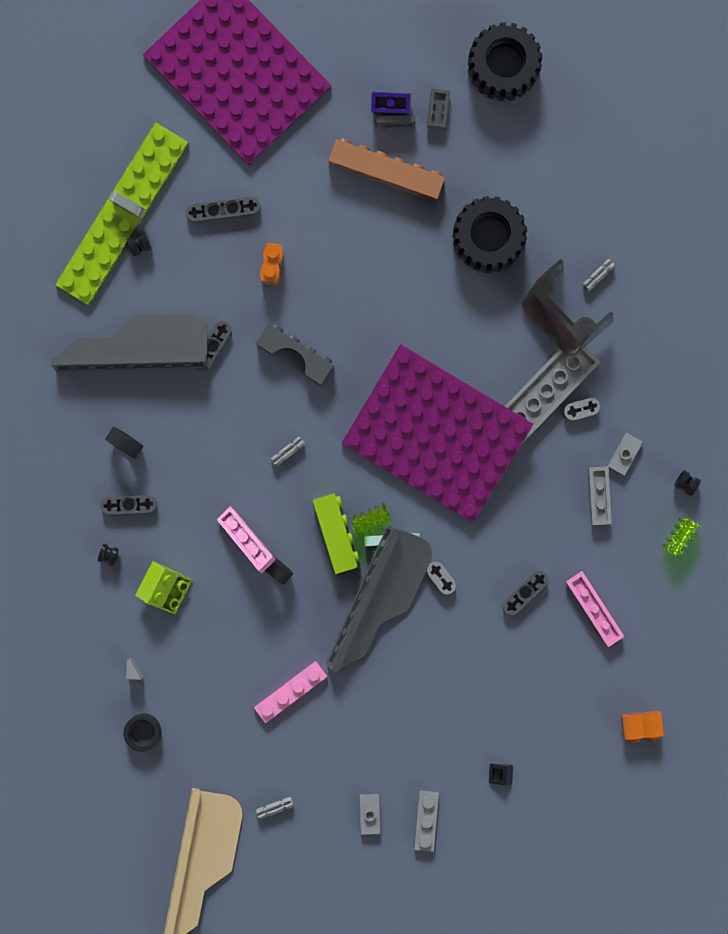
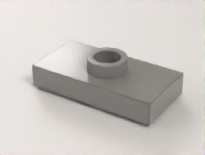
(625, 454)
(369, 814)

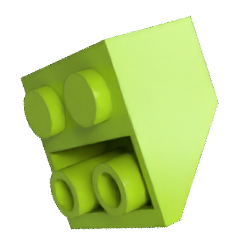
(163, 587)

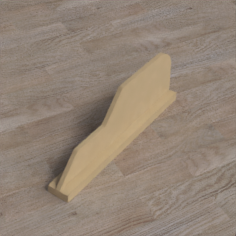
(204, 855)

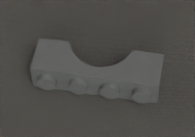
(274, 341)

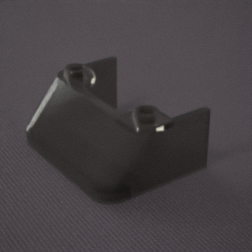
(559, 328)

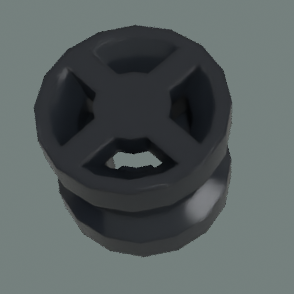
(108, 554)

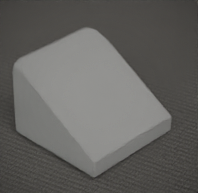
(132, 670)

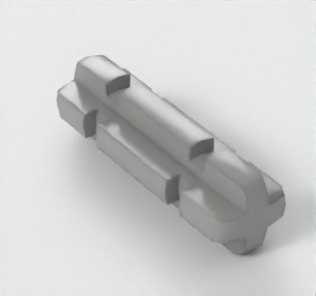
(598, 275)
(287, 451)
(274, 808)

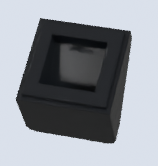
(501, 774)

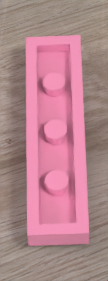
(246, 539)
(594, 609)
(290, 691)

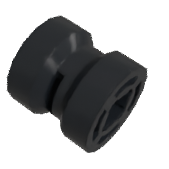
(139, 244)
(687, 483)

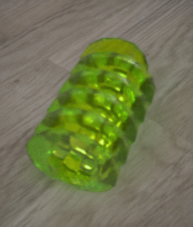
(371, 520)
(681, 537)

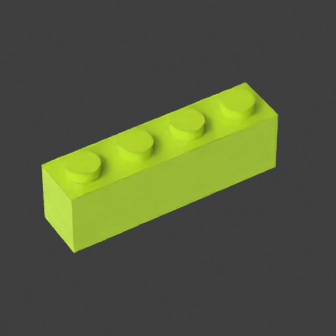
(335, 533)

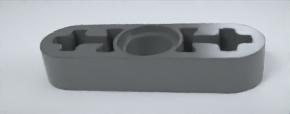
(220, 345)
(114, 500)
(532, 579)

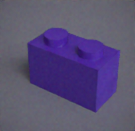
(391, 102)

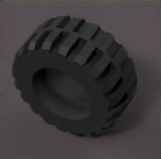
(504, 37)
(495, 209)

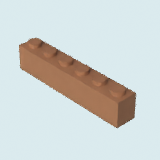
(386, 170)

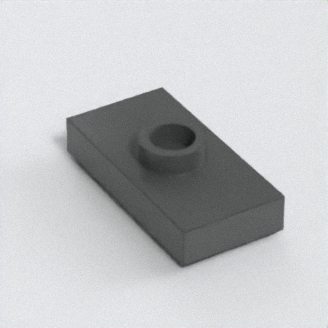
(438, 109)
(396, 120)

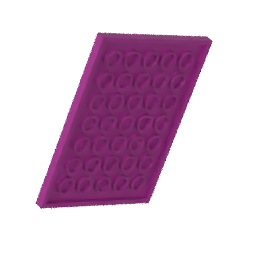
(237, 73)
(437, 433)

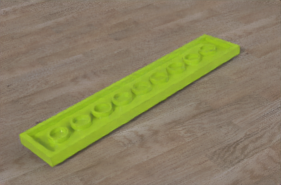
(113, 224)

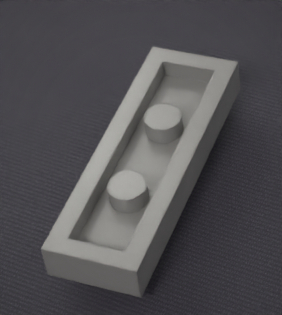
(599, 495)
(426, 821)

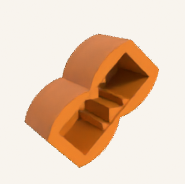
(270, 269)
(642, 725)

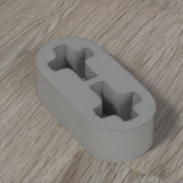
(126, 204)
(584, 413)
(437, 580)

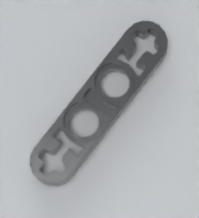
(223, 213)

